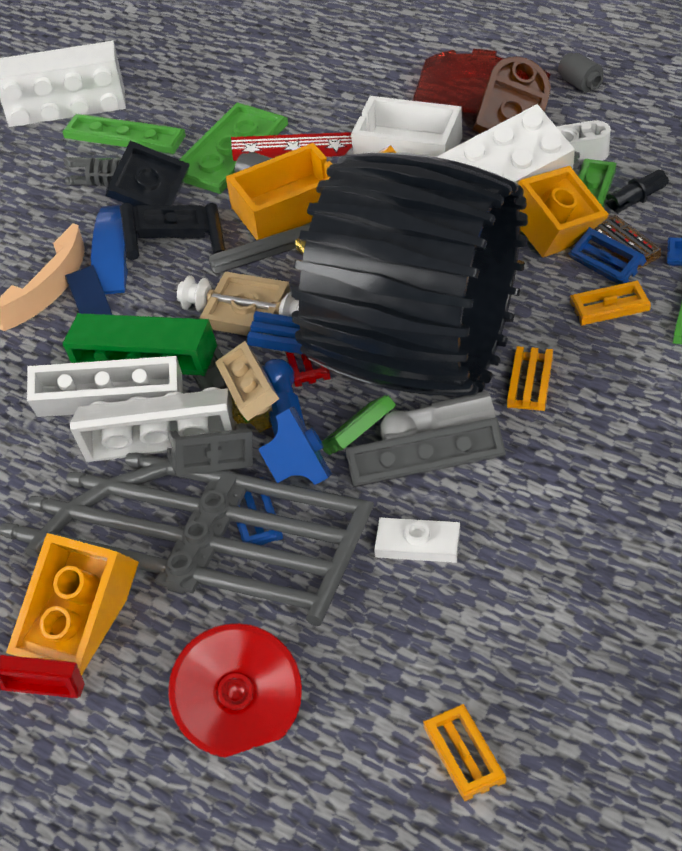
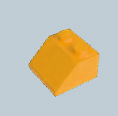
(558, 210)

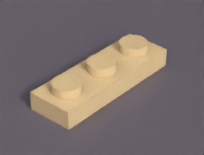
(247, 381)

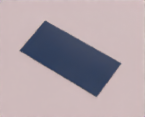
(88, 292)

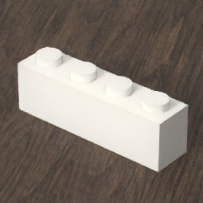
(64, 387)

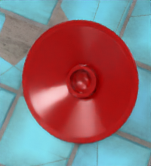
(234, 689)

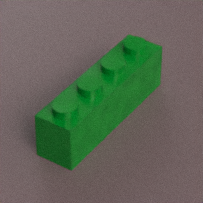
(135, 337)

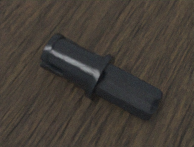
(637, 191)

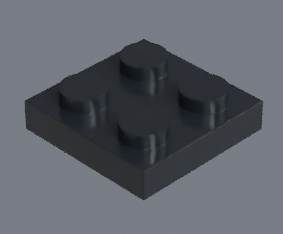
(147, 177)

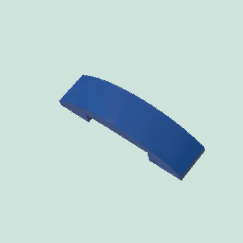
(108, 250)

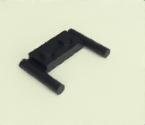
(170, 222)

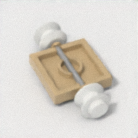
(236, 299)

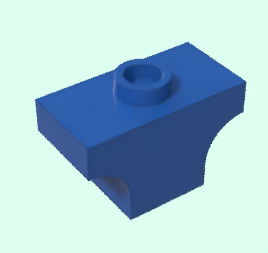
(295, 450)

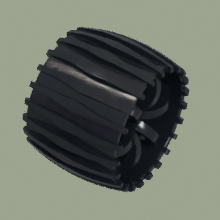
(410, 272)

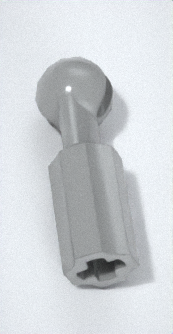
(437, 416)

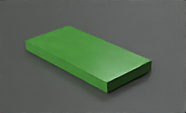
(212, 154)

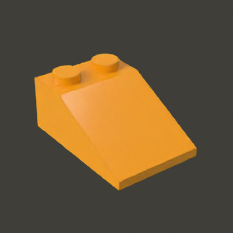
(71, 601)

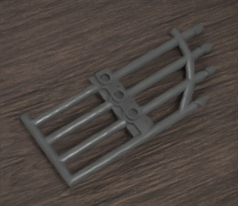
(205, 530)

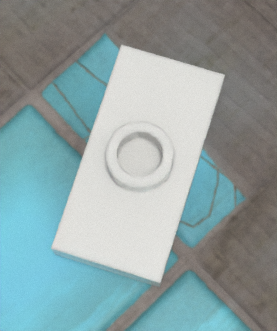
(417, 540)

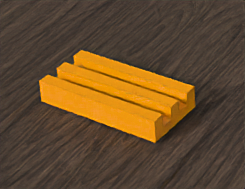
(611, 306)
(532, 357)
(481, 783)

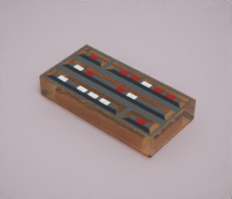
(622, 232)

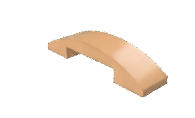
(21, 304)

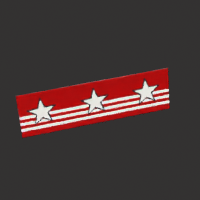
(275, 145)

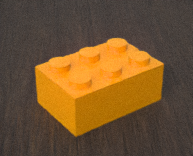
(278, 191)

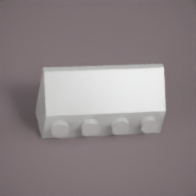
(142, 423)

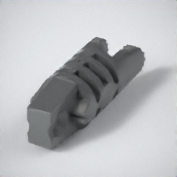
(97, 170)

